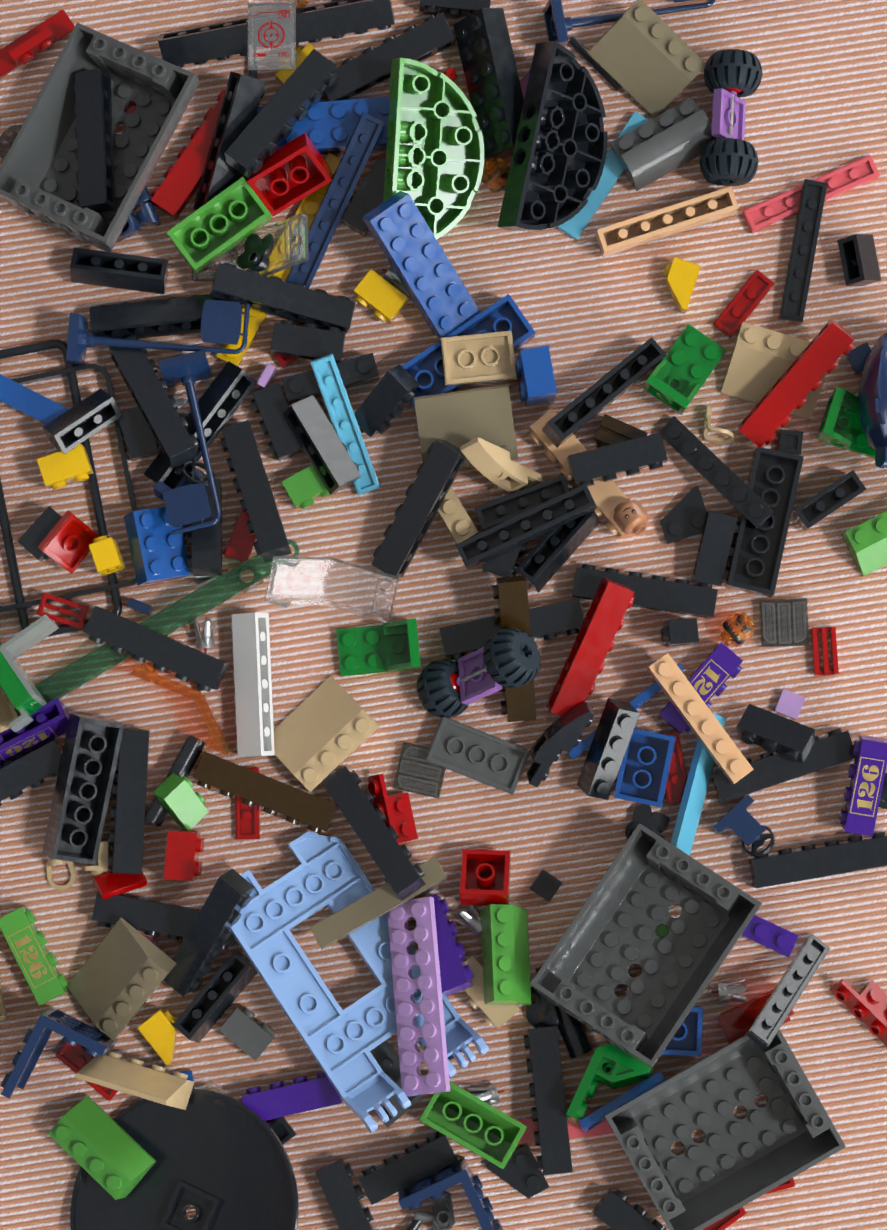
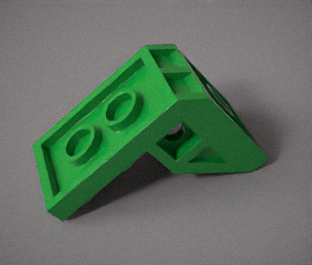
(684, 369)
(842, 424)
(379, 648)
(623, 1072)

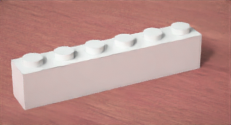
(252, 684)

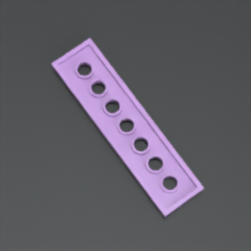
(431, 1004)

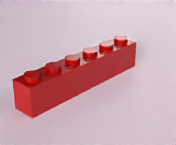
(185, 176)
(796, 383)
(591, 647)

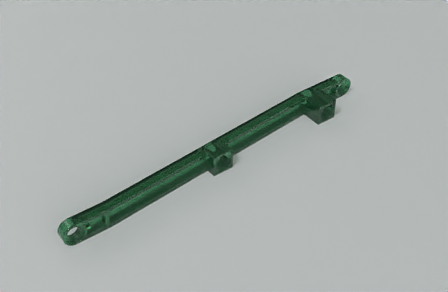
(163, 622)

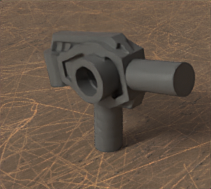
(442, 1214)

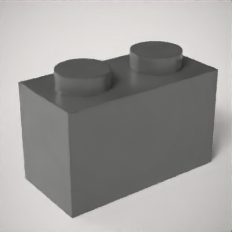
(247, 1032)

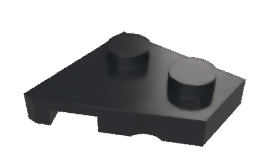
(685, 518)
(522, 1172)

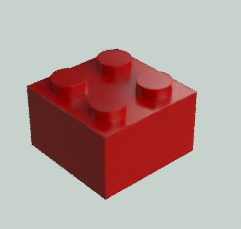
(183, 855)
(485, 877)

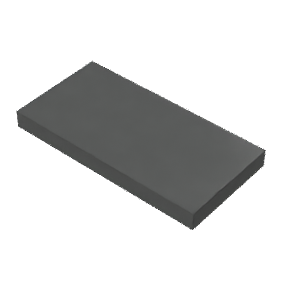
(477, 755)

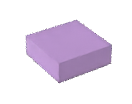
(266, 376)
(789, 704)

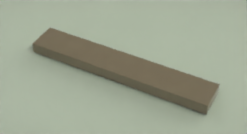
(371, 907)

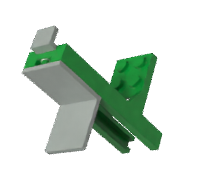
(13, 677)

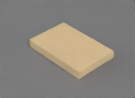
(478, 358)

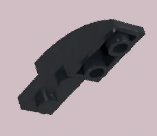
(561, 734)

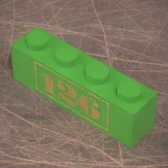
(32, 955)

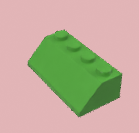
(219, 225)
(868, 544)
(505, 955)
(474, 1124)
(102, 1148)

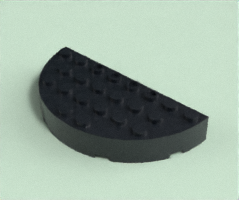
(557, 143)

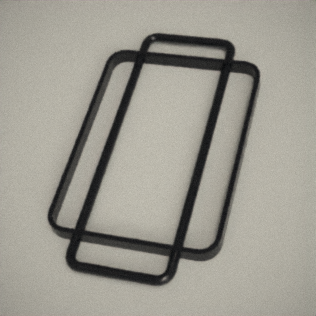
(113, 586)

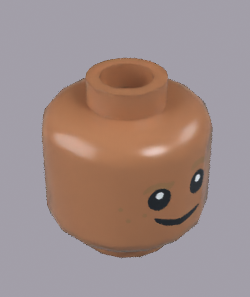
(631, 516)

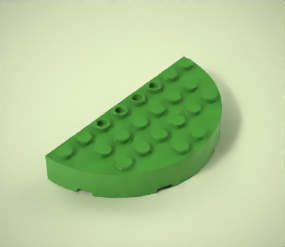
(432, 144)

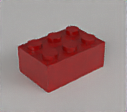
(290, 175)

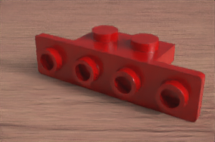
(34, 42)
(395, 808)
(867, 1006)

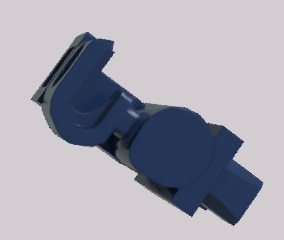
(146, 214)

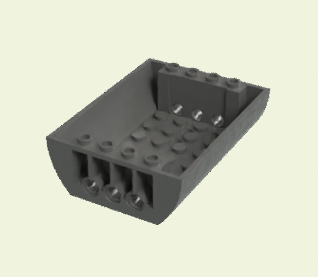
(42, 161)
(619, 931)
(738, 1155)

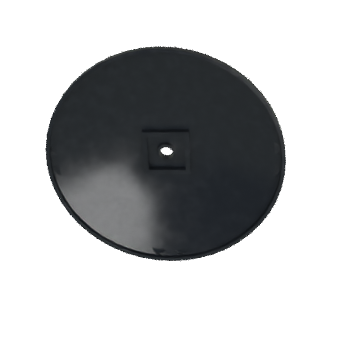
(206, 1158)

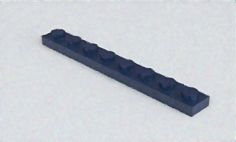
(337, 197)

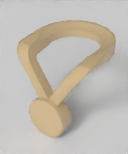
(707, 417)
(72, 869)

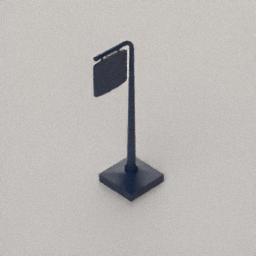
(558, 24)
(219, 324)
(190, 502)

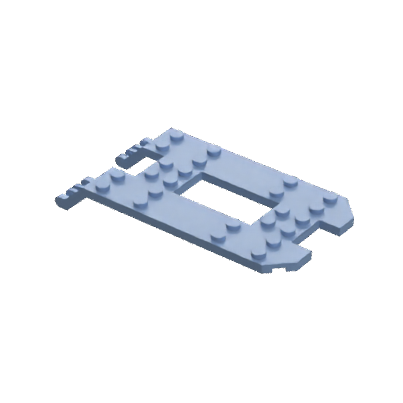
(335, 1036)

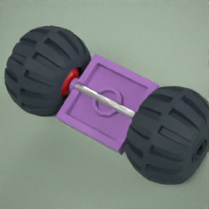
(730, 157)
(506, 660)

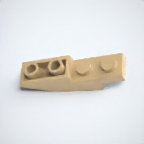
(498, 467)

